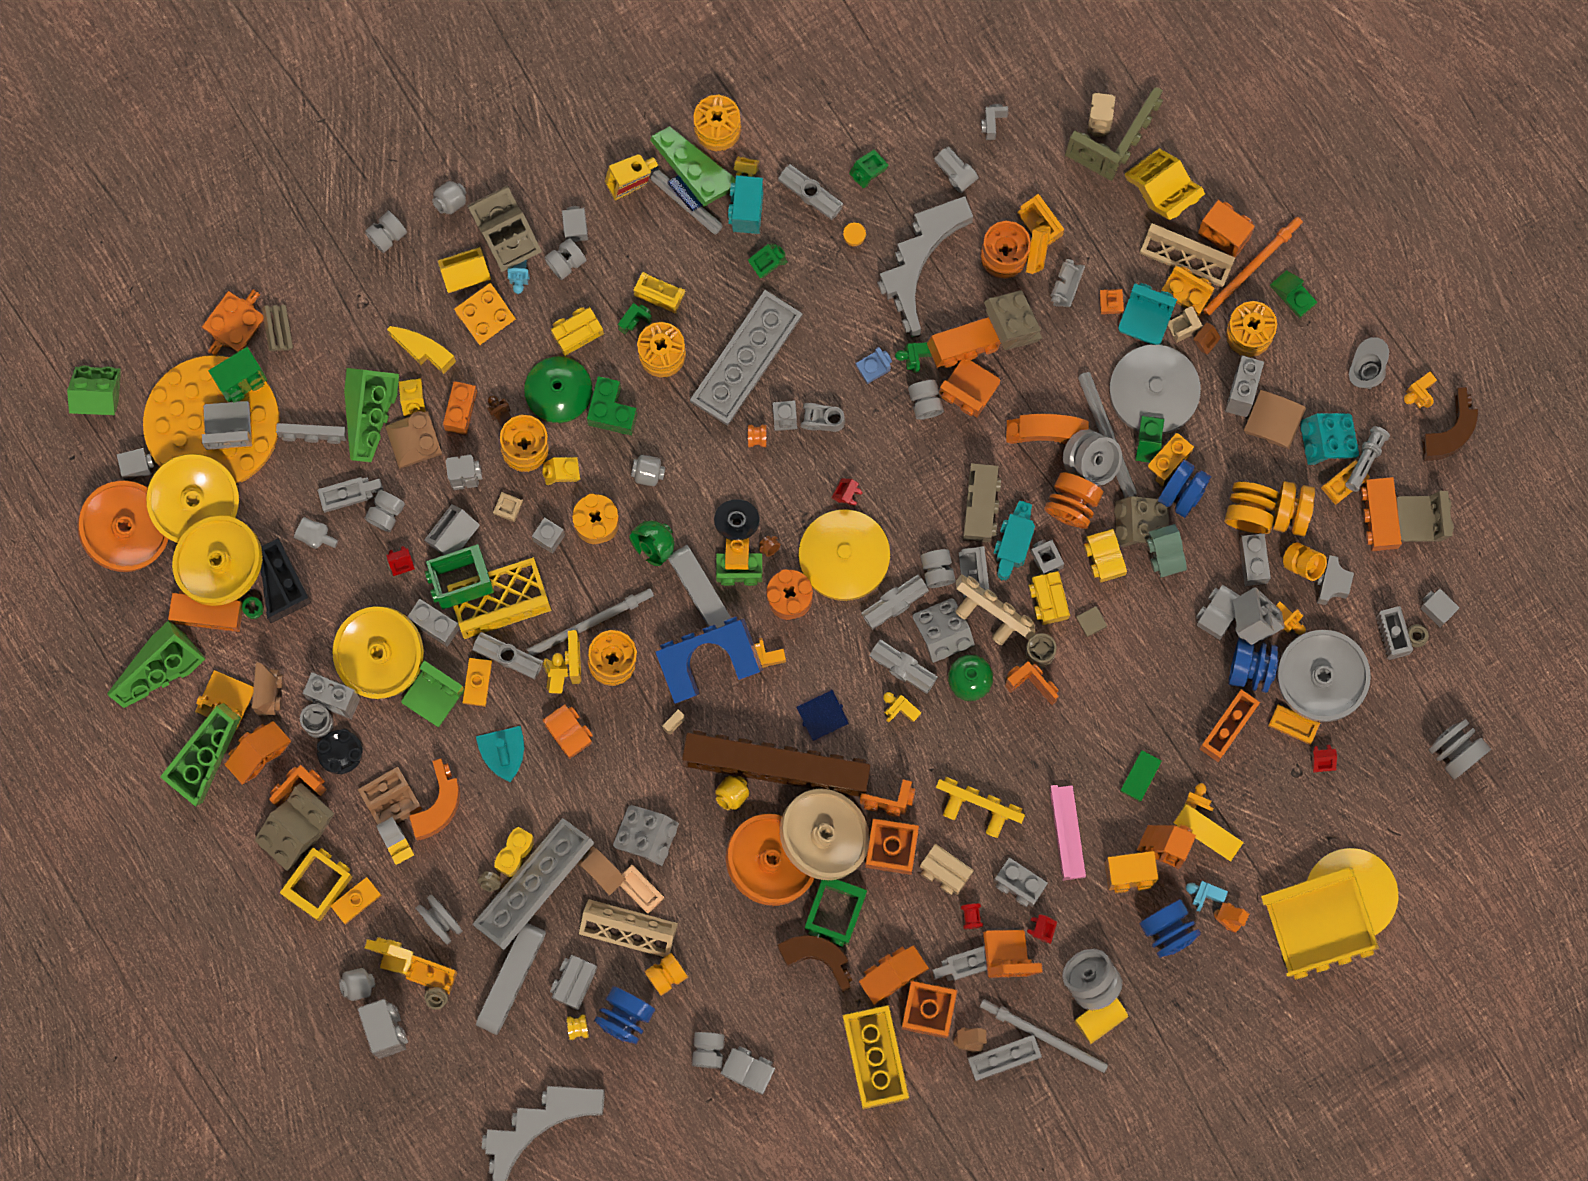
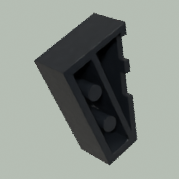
(281, 583)

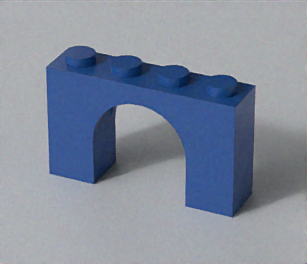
(732, 637)

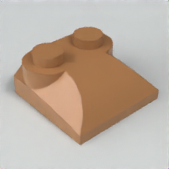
(413, 439)
(266, 690)

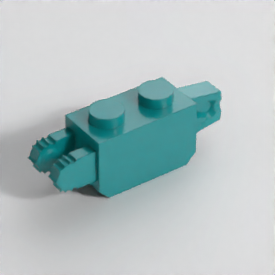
(1016, 540)

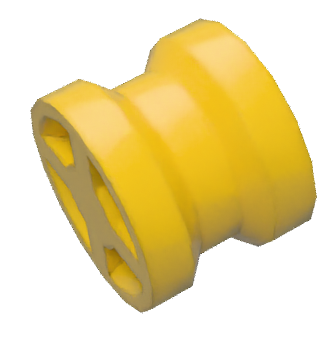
(577, 1027)

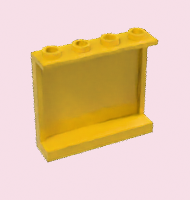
(1321, 923)

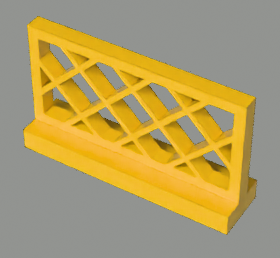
(509, 613)

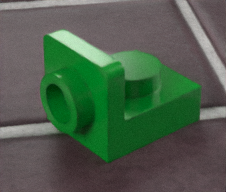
(868, 168)
(767, 259)
(630, 319)

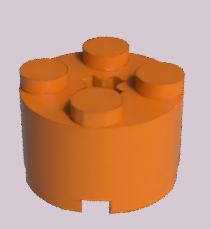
(794, 606)

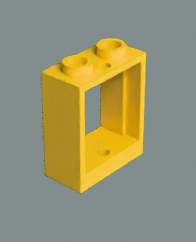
(340, 868)

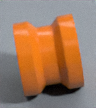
(756, 436)

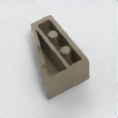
(981, 503)

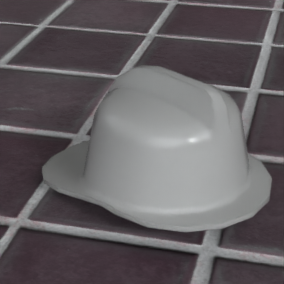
(1369, 363)

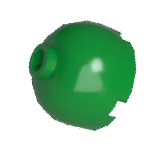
(654, 540)
(970, 677)

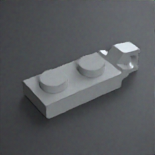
(348, 493)
(962, 965)

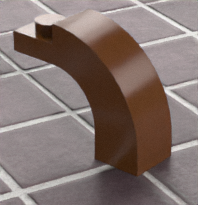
(1442, 445)
(817, 948)

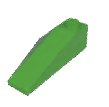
(367, 404)
(161, 660)

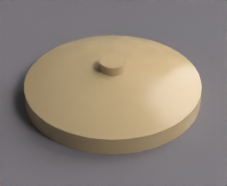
(824, 834)

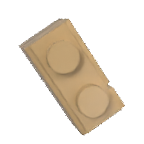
(1101, 114)
(946, 870)

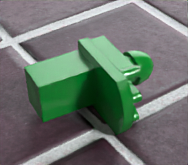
(912, 353)

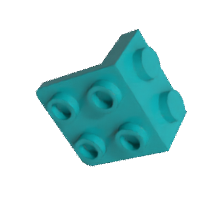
(1147, 314)
(1329, 437)

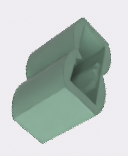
(1167, 551)

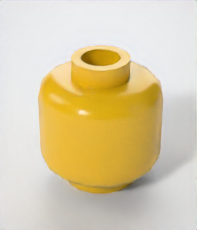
(732, 792)

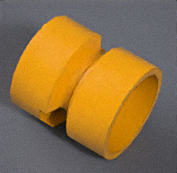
(1304, 561)
(666, 974)

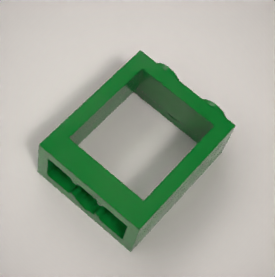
(454, 561)
(843, 888)

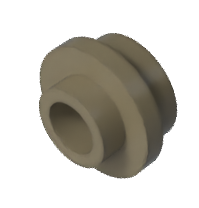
(1423, 634)
(489, 881)
(436, 997)

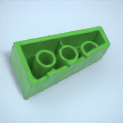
(200, 758)

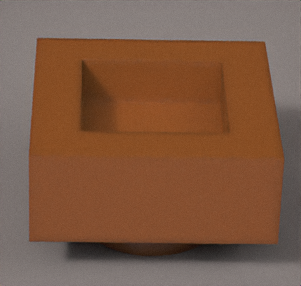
(1207, 338)

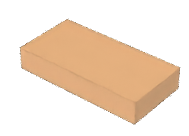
(641, 890)

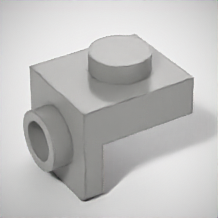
(988, 124)

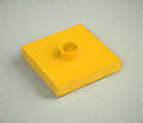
(572, 657)

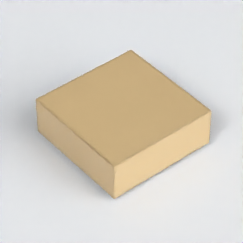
(508, 507)
(673, 722)

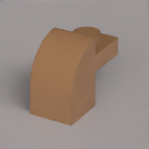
(601, 870)

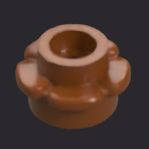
(769, 545)

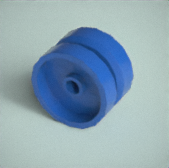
(1187, 490)

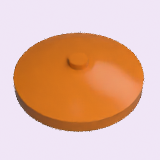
(118, 528)
(761, 865)

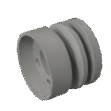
(1459, 749)

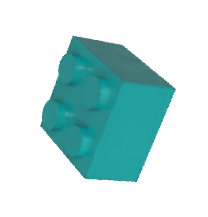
(747, 204)

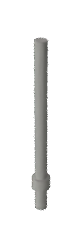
(630, 603)
(1003, 1013)

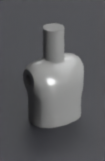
(314, 534)

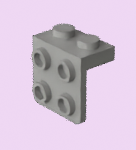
(943, 630)
(646, 834)

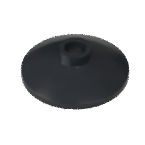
(736, 511)

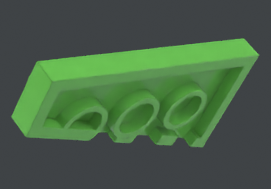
(697, 170)

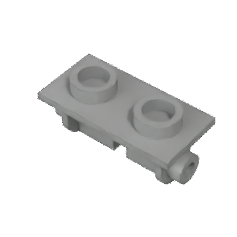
(1065, 290)

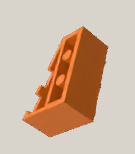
(1168, 842)

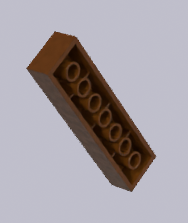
(774, 764)

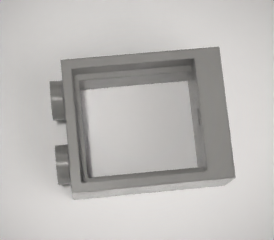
(1244, 386)
(336, 699)

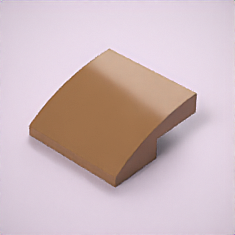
(1274, 419)
(390, 797)

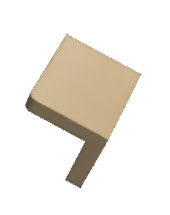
(1185, 325)

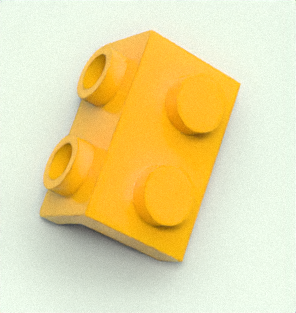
(394, 957)

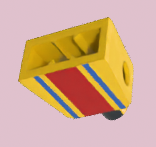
(629, 175)

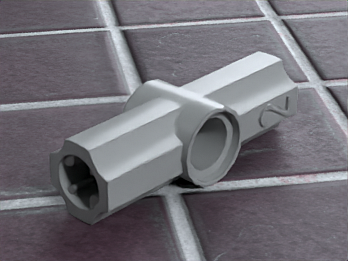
(800, 183)
(895, 602)
(520, 662)
(903, 666)

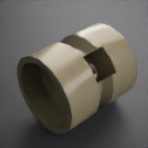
(1041, 650)

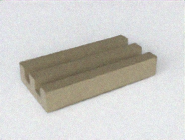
(282, 346)

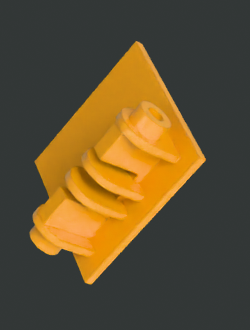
(484, 313)
(227, 691)

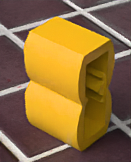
(1106, 556)
(517, 847)

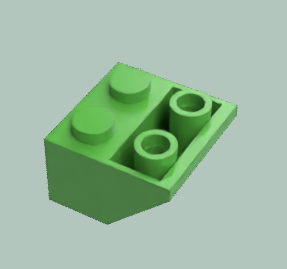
(94, 390)

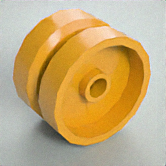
(1297, 509)

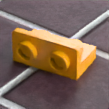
(1188, 289)
(1170, 458)

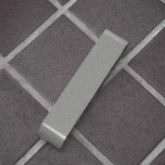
(699, 587)
(510, 978)

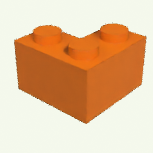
(256, 751)
(892, 973)

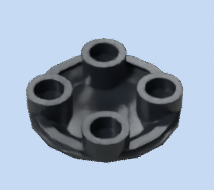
(339, 751)

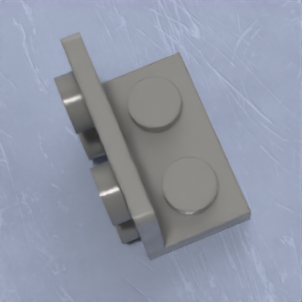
(227, 425)

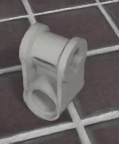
(821, 416)

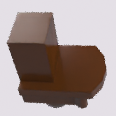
(499, 410)

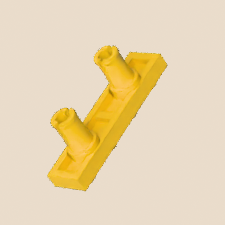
(959, 795)

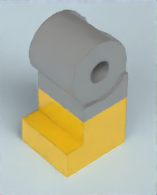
(395, 840)

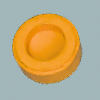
(854, 234)

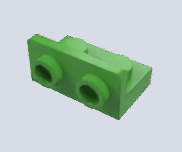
(730, 576)

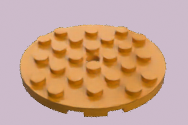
(176, 419)

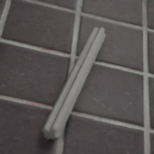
(1105, 429)

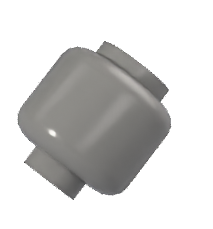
(449, 197)
(647, 470)
(356, 984)

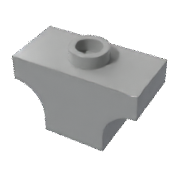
(1334, 581)

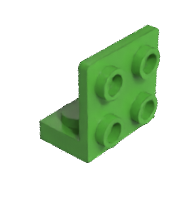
(433, 694)

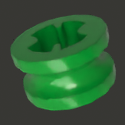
(258, 603)

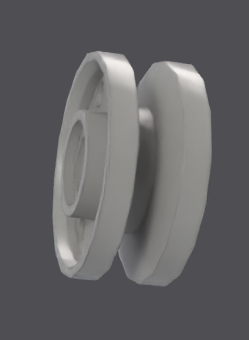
(439, 919)

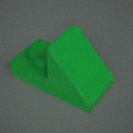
(1292, 292)
(1149, 438)

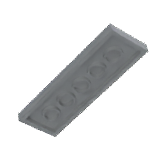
(746, 357)
(533, 883)

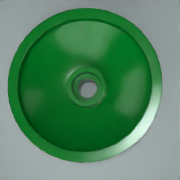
(563, 403)

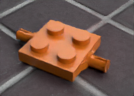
(233, 322)

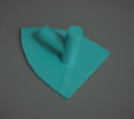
(503, 751)

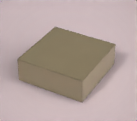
(1091, 621)

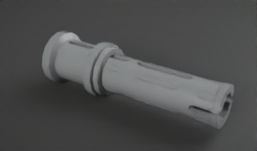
(1371, 450)

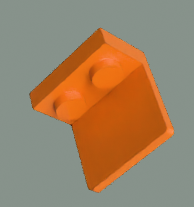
(1008, 954)

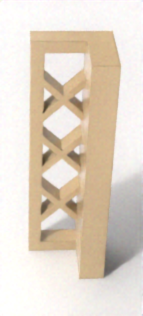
(1189, 247)
(628, 923)

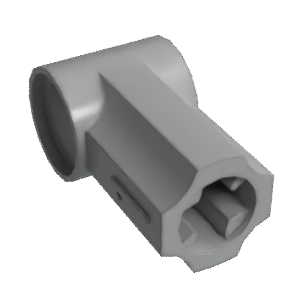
(959, 174)

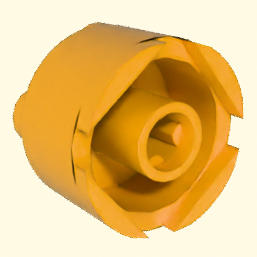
(593, 506)

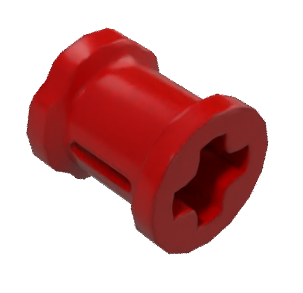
(972, 916)

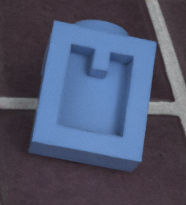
(874, 365)

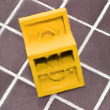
(1164, 184)

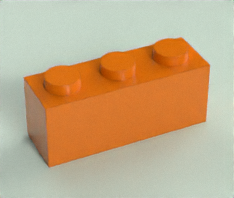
(963, 343)
(1381, 514)
(191, 613)
(1229, 725)

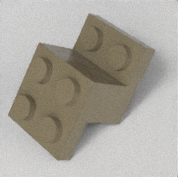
(504, 228)
(1013, 320)
(294, 827)

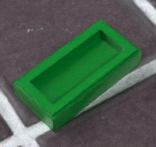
(1141, 776)

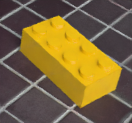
(875, 1057)

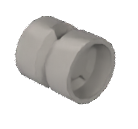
(385, 231)
(561, 266)
(925, 399)
(386, 508)
(938, 569)
(316, 720)
(708, 1050)

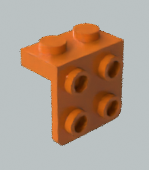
(969, 387)
(1033, 673)
(294, 777)
(893, 808)

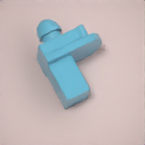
(518, 276)
(1204, 891)

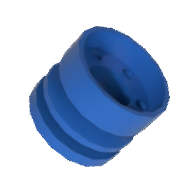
(1253, 665)
(1170, 929)
(624, 1015)

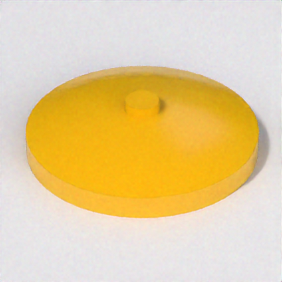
(188, 492)
(844, 555)
(217, 560)
(378, 652)
(1374, 880)

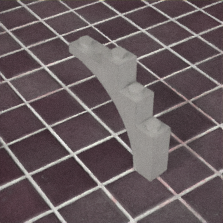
(933, 227)
(560, 1104)

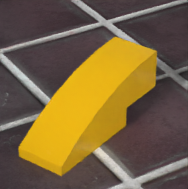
(422, 348)
(1209, 832)

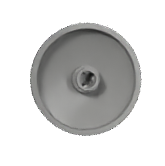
(1155, 384)
(1323, 675)

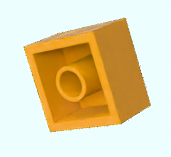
(1131, 871)

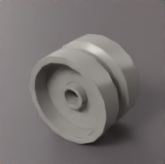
(1092, 457)
(1092, 979)

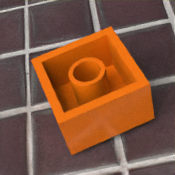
(1226, 228)
(892, 846)
(929, 1009)

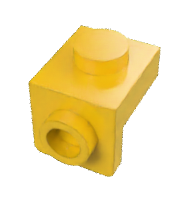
(411, 396)
(561, 470)

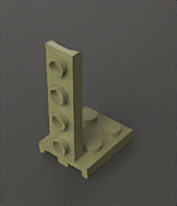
(1099, 156)

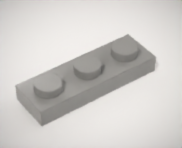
(311, 433)
(1004, 1058)

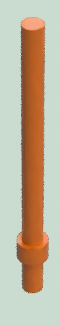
(1283, 236)

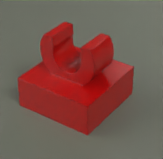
(845, 491)
(400, 561)
(1324, 759)
(1044, 928)

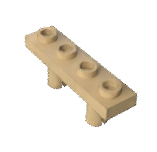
(988, 600)

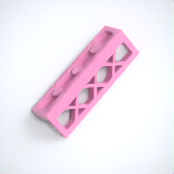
(1067, 832)

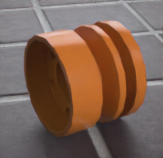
(1006, 237)
(1073, 502)

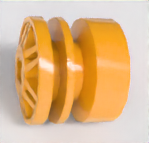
(716, 134)
(1245, 339)
(668, 359)
(519, 431)
(1252, 505)
(609, 645)

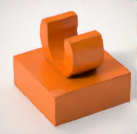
(1111, 301)

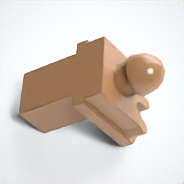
(970, 1039)

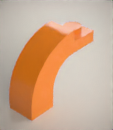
(1044, 428)
(442, 812)

